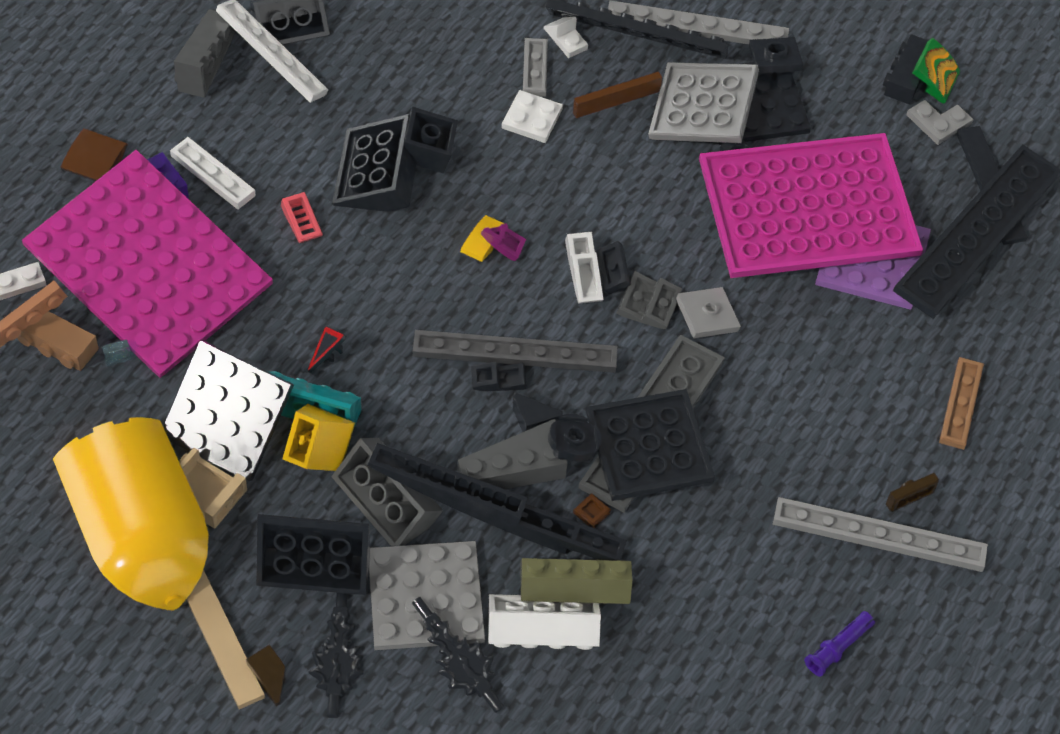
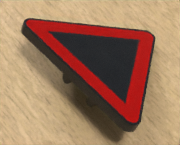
(329, 341)

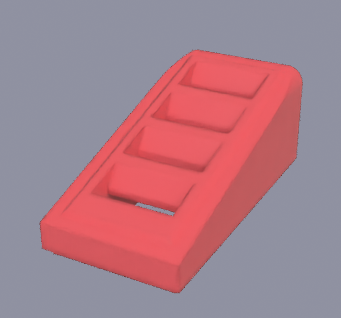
(295, 201)

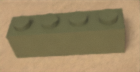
(576, 581)

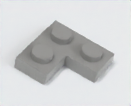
(939, 126)

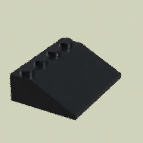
(376, 167)
(312, 554)

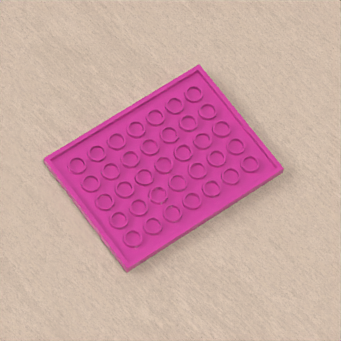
(809, 205)
(147, 263)

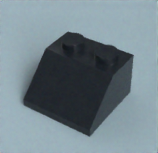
(430, 139)

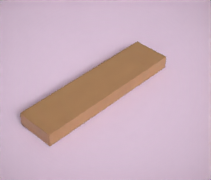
(961, 403)

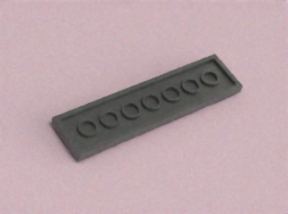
(684, 367)

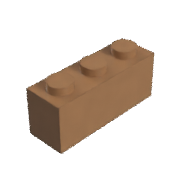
(61, 340)

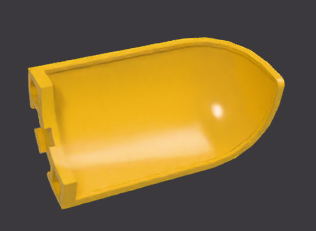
(136, 510)

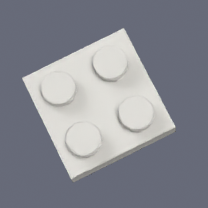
(532, 116)

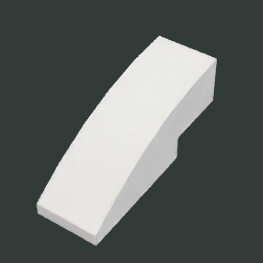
(584, 267)

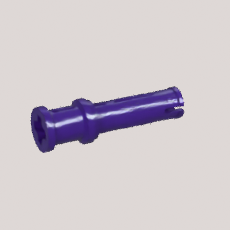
(832, 650)

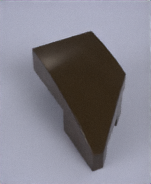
(269, 671)

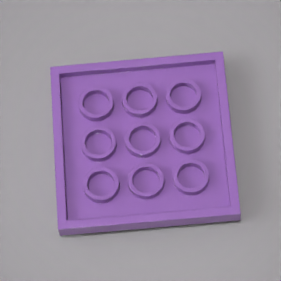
(874, 278)

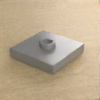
(708, 312)

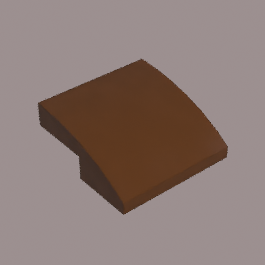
(93, 155)

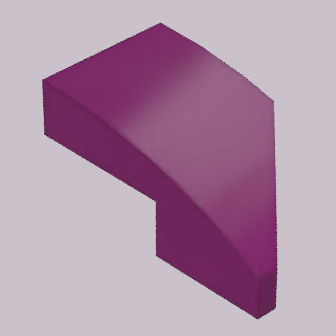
(504, 240)

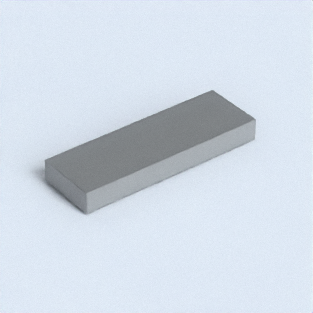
(535, 66)

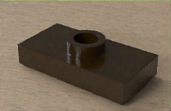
(912, 491)

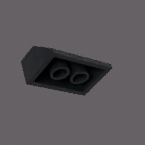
(291, 19)

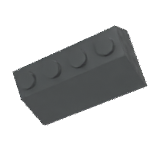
(390, 506)

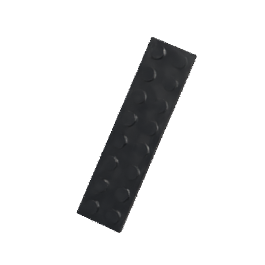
(647, 29)

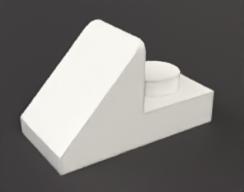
(566, 36)

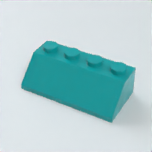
(336, 402)

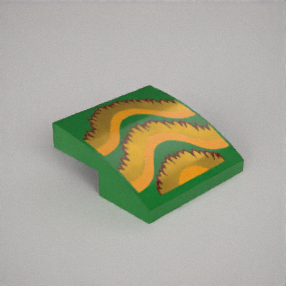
(937, 70)

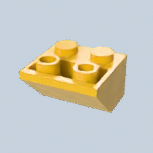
(318, 439)

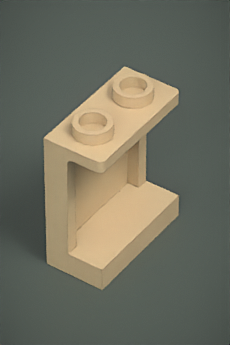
(212, 487)

